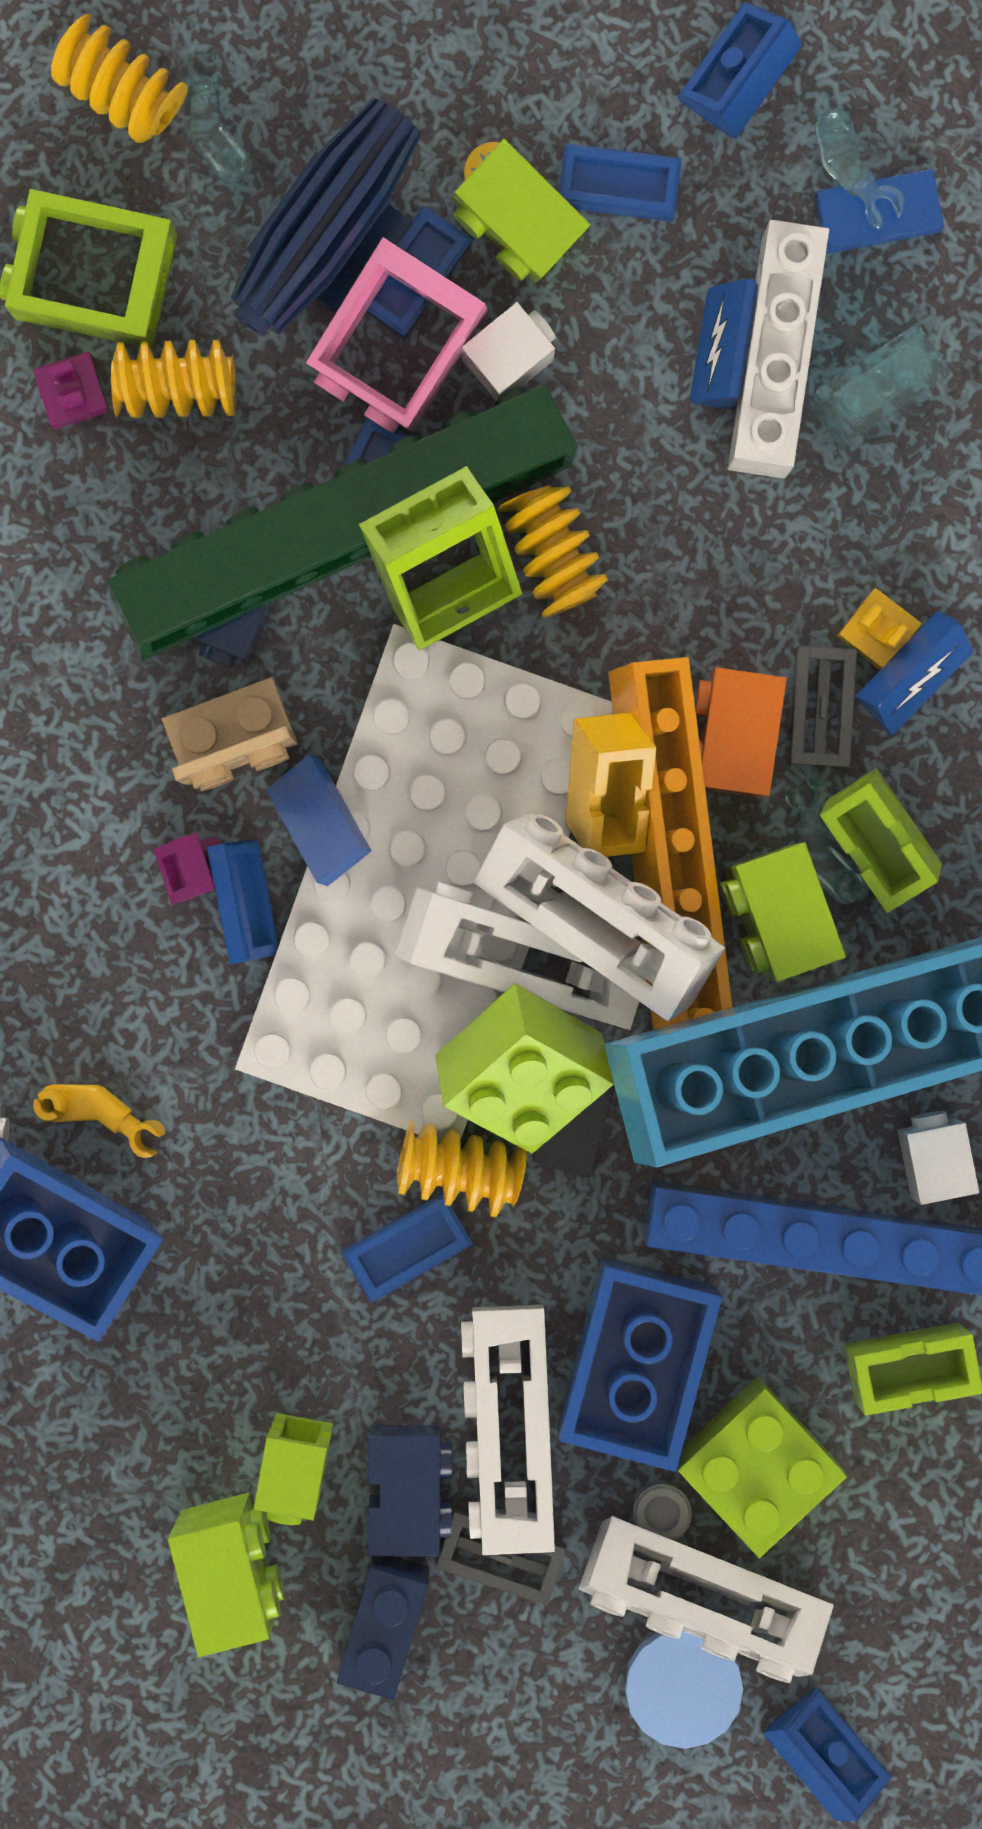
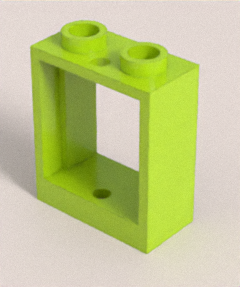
(148, 282)
(422, 529)

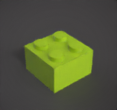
(782, 913)
(523, 1069)
(759, 1467)
(226, 1574)

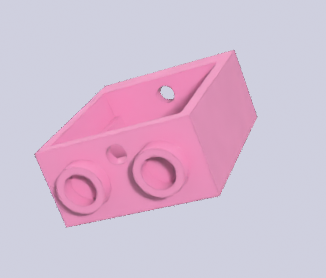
(428, 283)

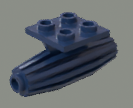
(328, 221)

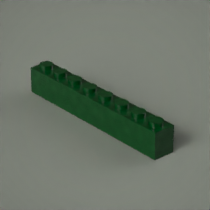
(318, 528)

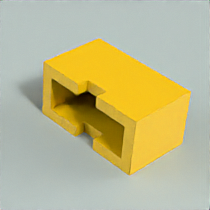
(609, 784)

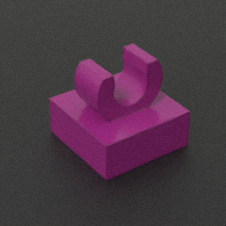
(71, 390)
(185, 867)

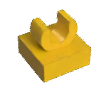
(878, 629)

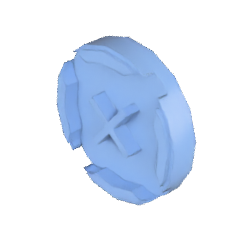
(682, 1691)

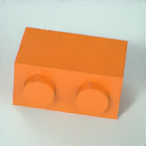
(739, 730)

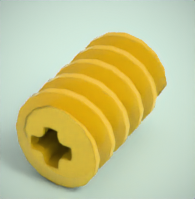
(113, 83)
(173, 379)
(554, 548)
(460, 1169)

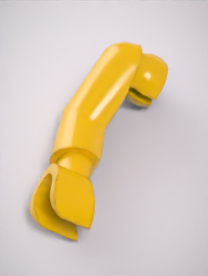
(92, 1103)

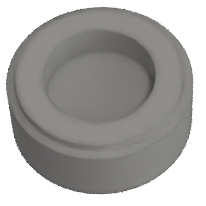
(662, 1509)

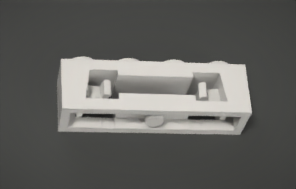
(778, 349)
(599, 914)
(434, 928)
(514, 1528)
(795, 1635)

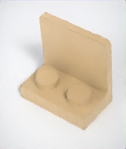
(230, 733)

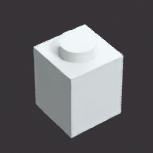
(510, 350)
(937, 1158)

